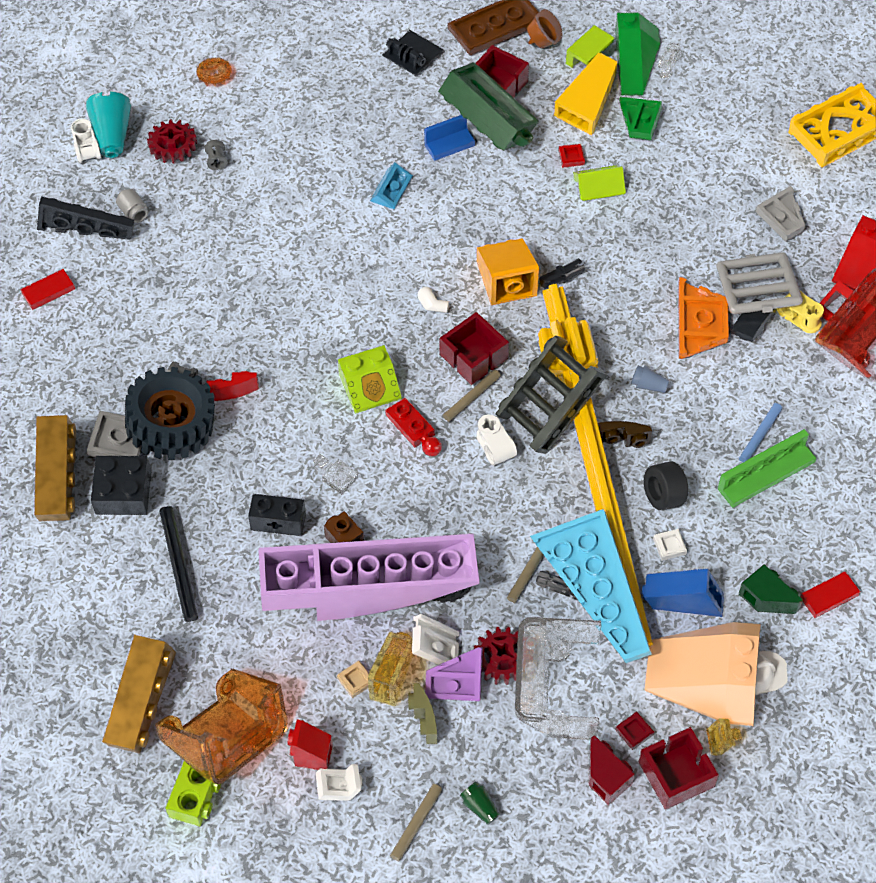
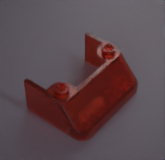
(853, 328)

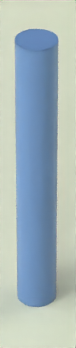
(760, 432)

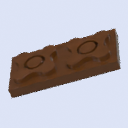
(492, 24)

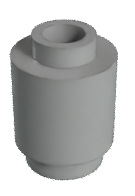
(132, 205)

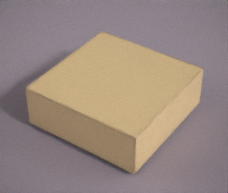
(354, 679)

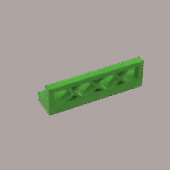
(766, 469)

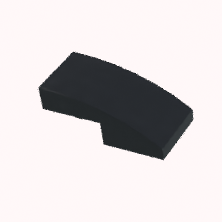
(751, 324)

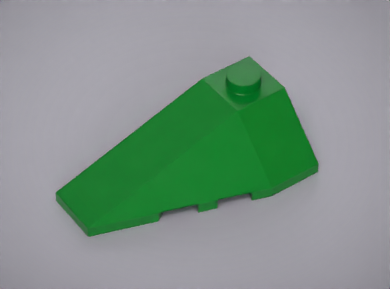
(636, 51)

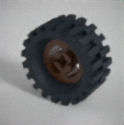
(172, 397)

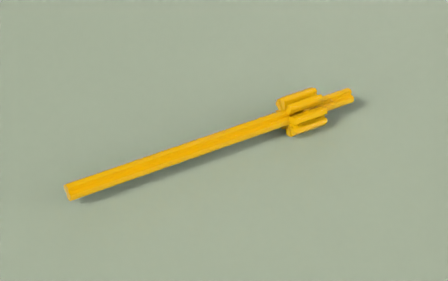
(582, 349)

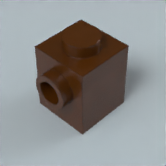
(342, 529)

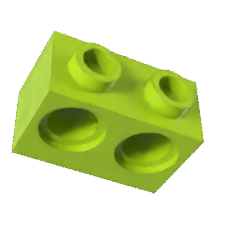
(187, 790)

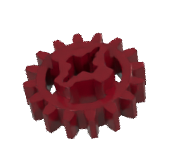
(172, 141)
(499, 644)

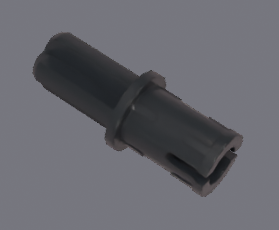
(562, 274)

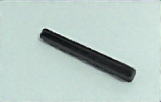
(178, 564)

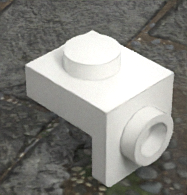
(338, 784)

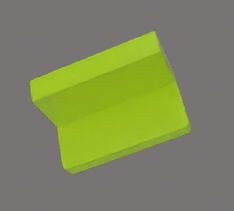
(588, 46)
(600, 182)

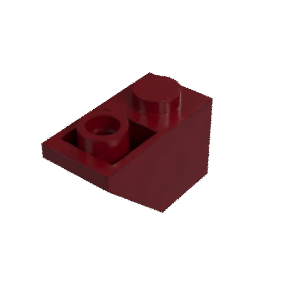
(607, 773)

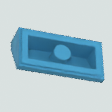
(391, 186)

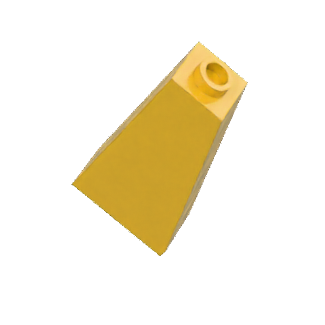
(587, 94)

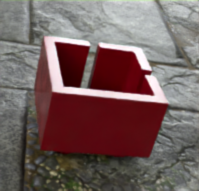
(505, 69)
(473, 348)
(676, 773)

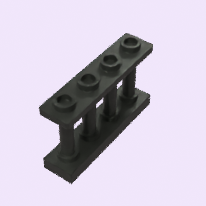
(573, 398)

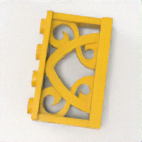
(836, 106)

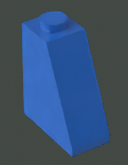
(684, 592)

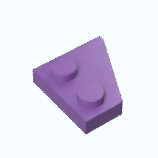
(456, 678)

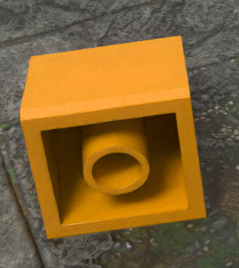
(508, 271)

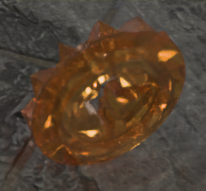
(212, 65)

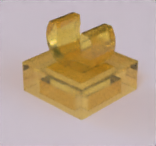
(722, 737)

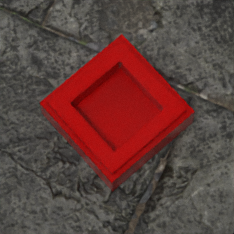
(571, 155)

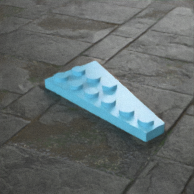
(592, 569)

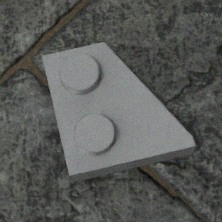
(782, 214)

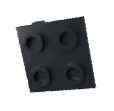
(411, 52)

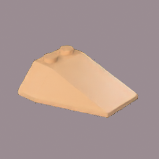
(708, 670)

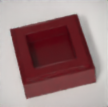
(634, 730)

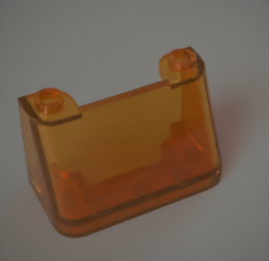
(230, 731)

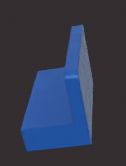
(448, 137)

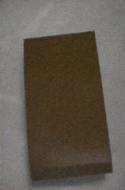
(632, 433)

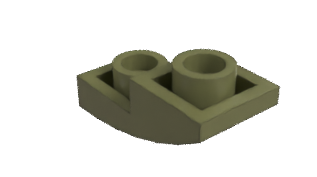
(423, 710)

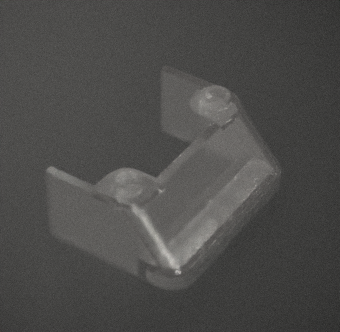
(538, 643)

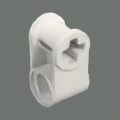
(85, 142)
(495, 440)

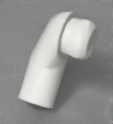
(430, 302)

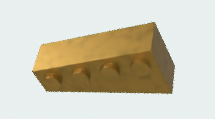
(54, 468)
(138, 693)

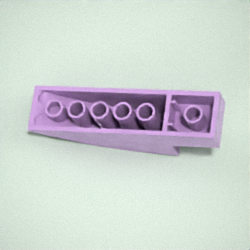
(366, 575)

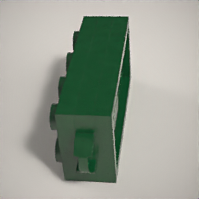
(488, 107)

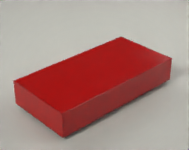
(47, 289)
(830, 594)

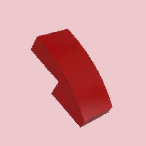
(239, 385)

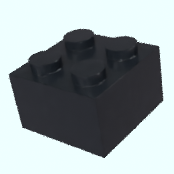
(121, 485)

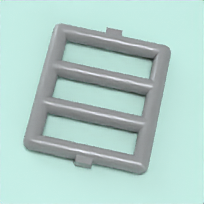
(765, 305)

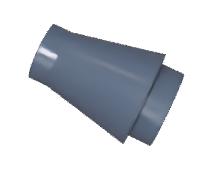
(649, 380)

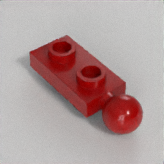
(414, 427)

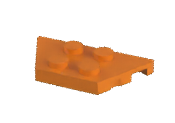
(700, 319)

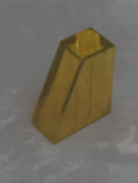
(390, 668)

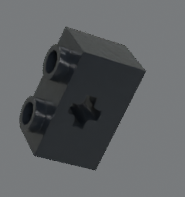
(277, 514)

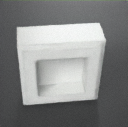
(670, 544)

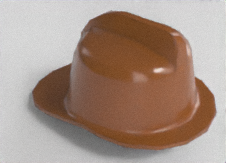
(544, 29)

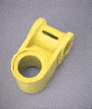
(801, 313)

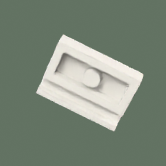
(434, 640)

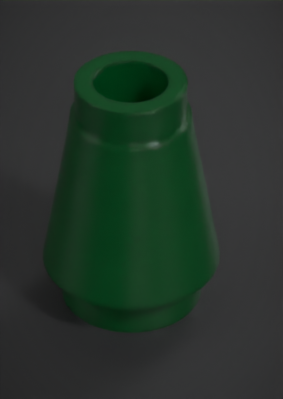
(479, 802)

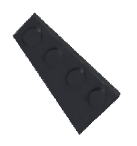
(70, 216)

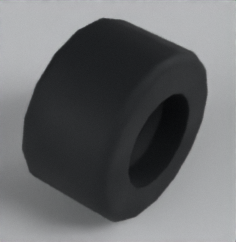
(666, 485)

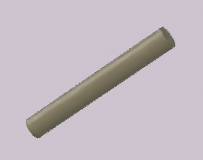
(471, 395)
(525, 575)
(416, 822)

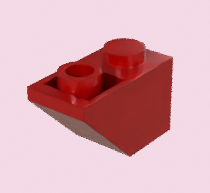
(310, 746)

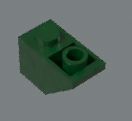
(769, 593)

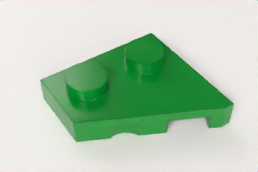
(640, 116)

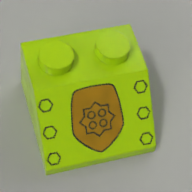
(369, 379)

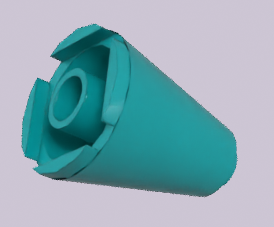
(109, 121)

